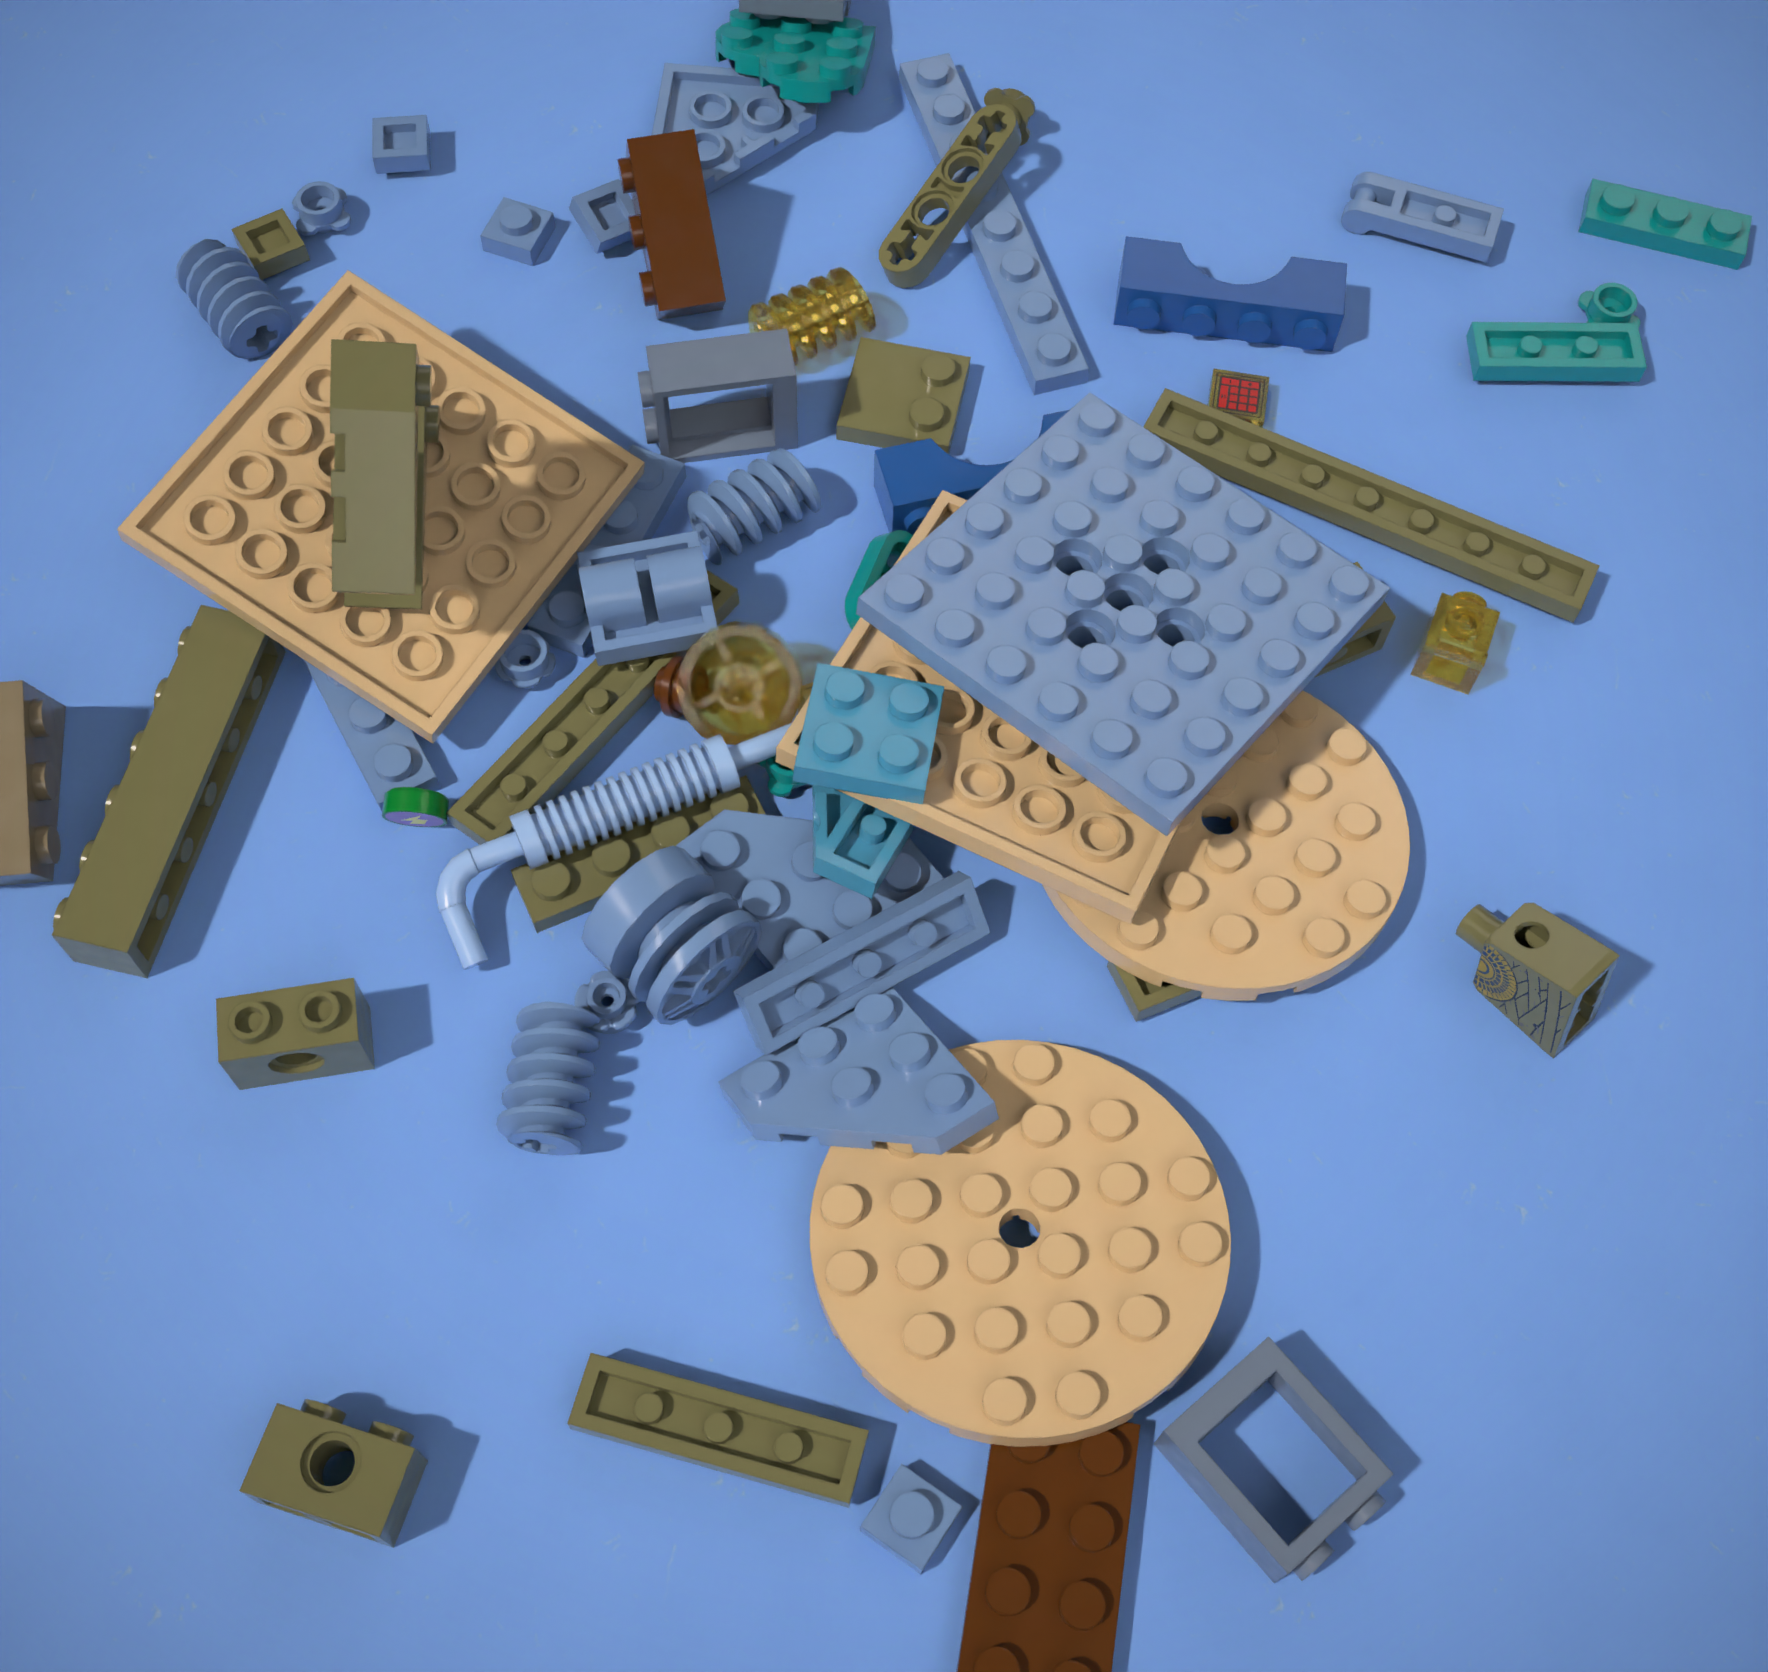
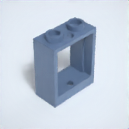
(718, 365)
(1355, 1505)

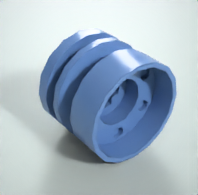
(671, 934)

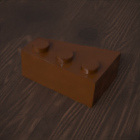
(672, 224)

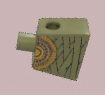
(1539, 972)

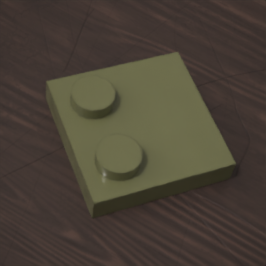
(902, 395)

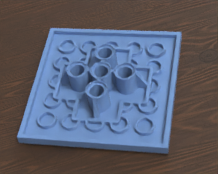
(1124, 609)

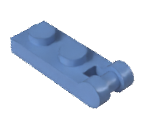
(1421, 215)

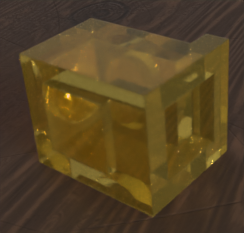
(1460, 631)

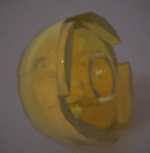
(739, 682)

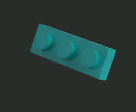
(1665, 224)
(1555, 351)

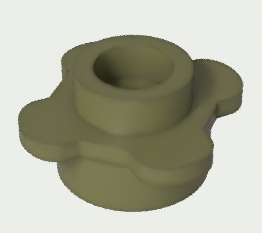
(1020, 103)

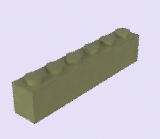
(168, 795)

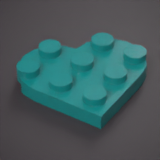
(798, 55)

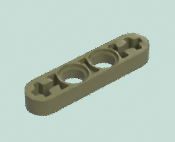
(958, 198)

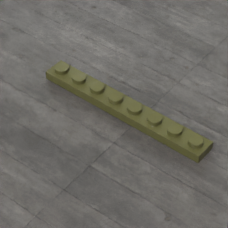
(1375, 506)

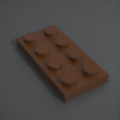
(1050, 1556)

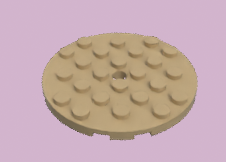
(1287, 892)
(1044, 1334)

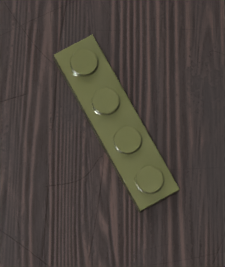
(578, 880)
(719, 1429)

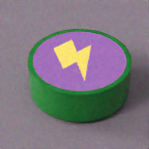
(415, 807)

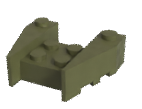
(380, 471)

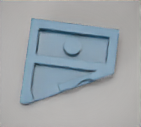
(854, 840)

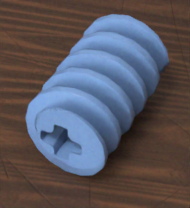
(233, 299)
(750, 500)
(545, 1076)

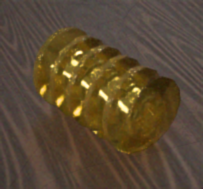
(816, 312)

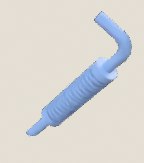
(593, 816)

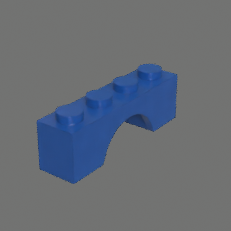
(1169, 294)
(915, 473)

